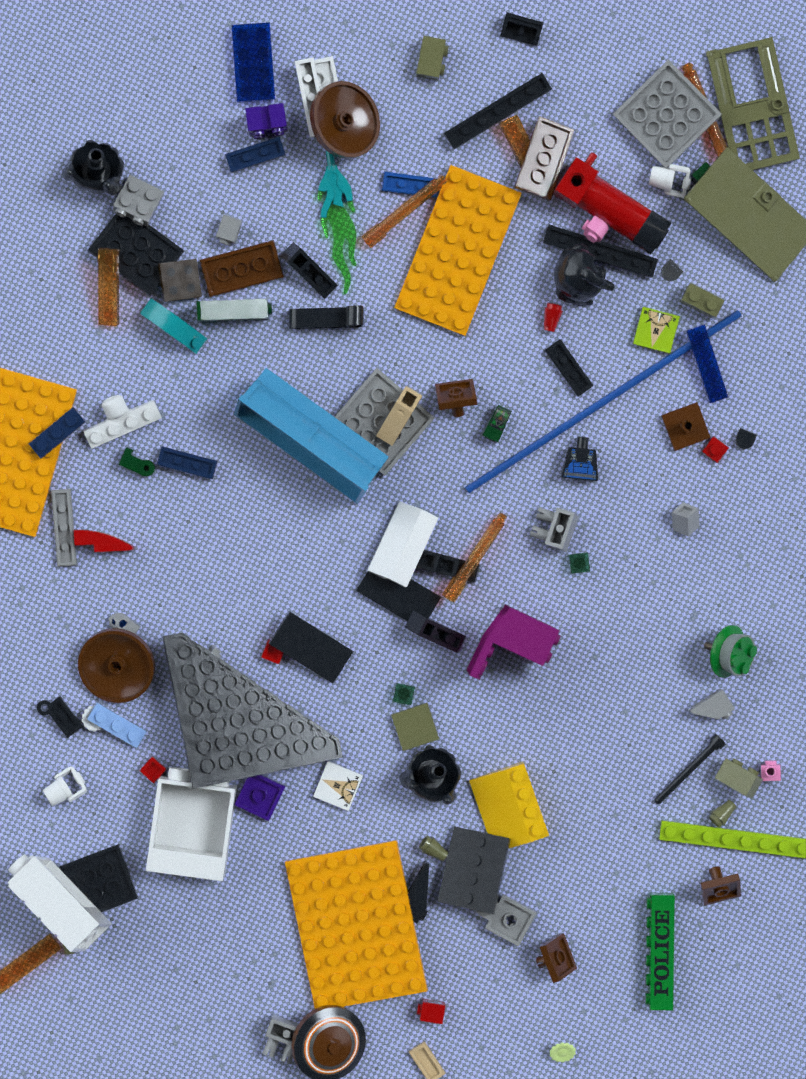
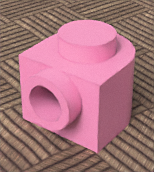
(595, 229)
(771, 771)

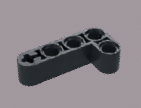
(326, 317)

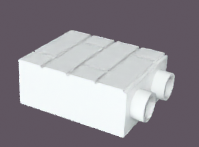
(191, 827)
(57, 902)

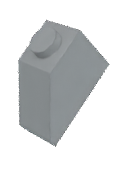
(714, 706)

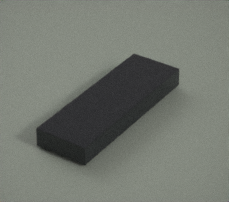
(569, 367)

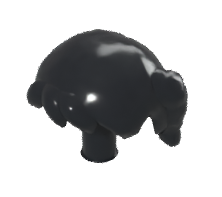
(95, 168)
(577, 276)
(432, 775)

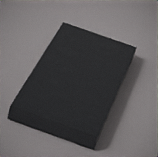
(397, 598)
(311, 647)

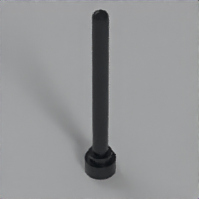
(715, 743)

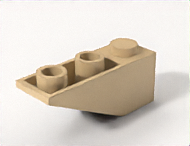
(399, 415)

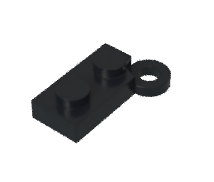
(61, 715)

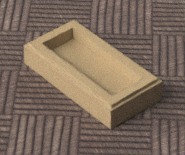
(427, 1061)

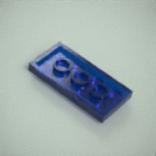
(253, 62)

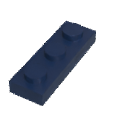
(255, 154)
(57, 432)
(187, 462)

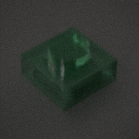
(579, 563)
(403, 693)

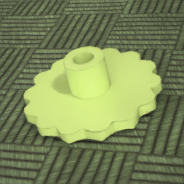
(562, 1052)

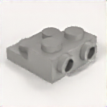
(137, 201)

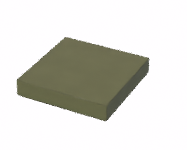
(415, 726)

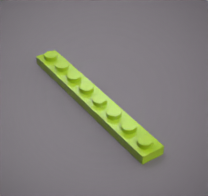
(732, 839)

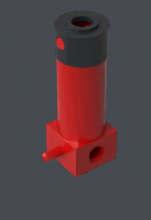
(612, 205)

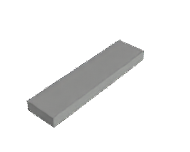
(64, 527)

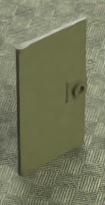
(749, 214)

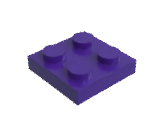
(260, 796)

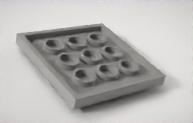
(667, 114)
(369, 409)

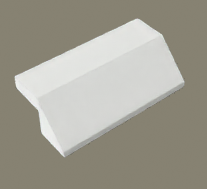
(312, 77)
(402, 544)

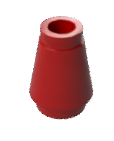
(552, 316)

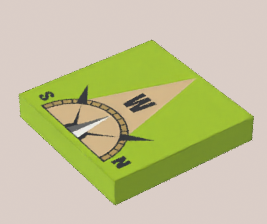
(656, 330)

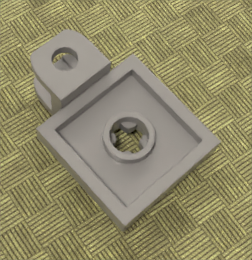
(498, 924)

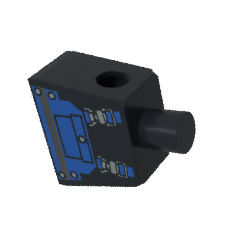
(580, 462)

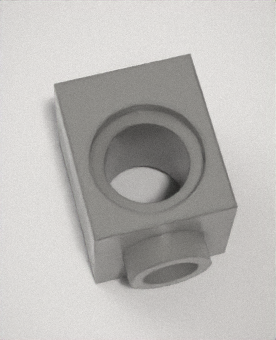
(228, 230)

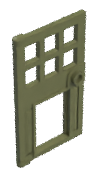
(760, 109)

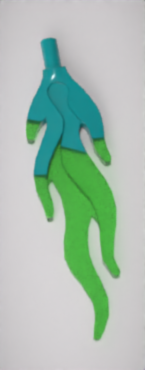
(340, 221)

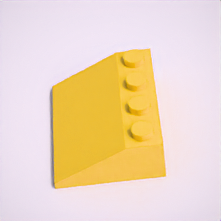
(509, 805)

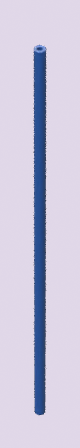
(596, 406)

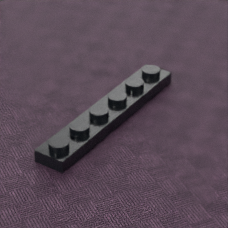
(498, 111)
(603, 251)

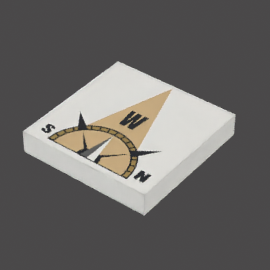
(338, 785)

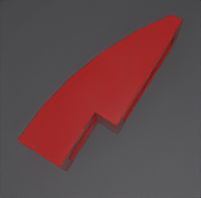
(102, 541)

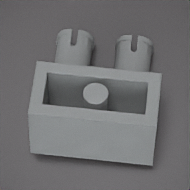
(561, 528)
(280, 1031)

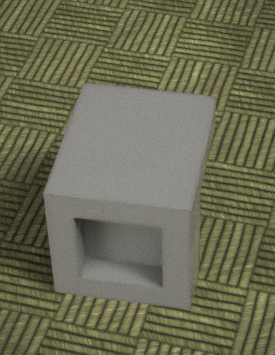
(685, 519)

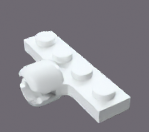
(120, 420)

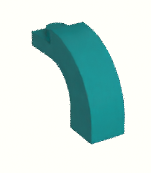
(173, 325)

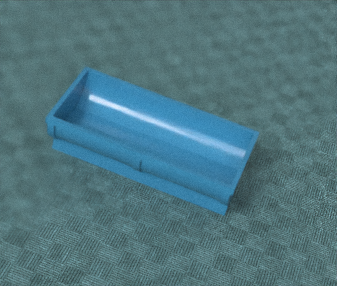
(310, 435)

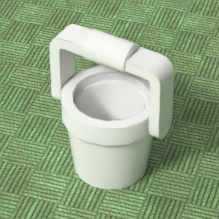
(664, 177)
(59, 791)

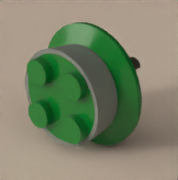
(731, 652)

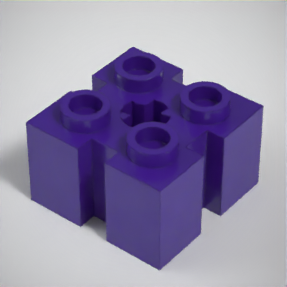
(266, 120)

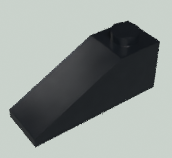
(308, 270)
(434, 631)
(418, 894)

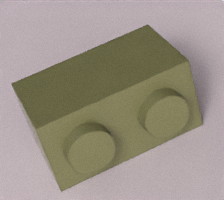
(431, 58)
(702, 301)
(739, 778)

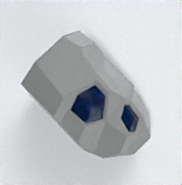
(123, 621)

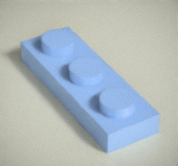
(116, 725)

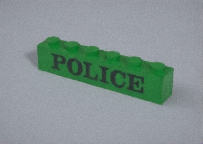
(660, 951)

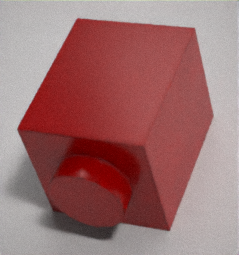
(431, 1011)

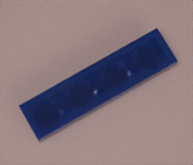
(706, 363)

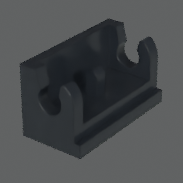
(521, 29)

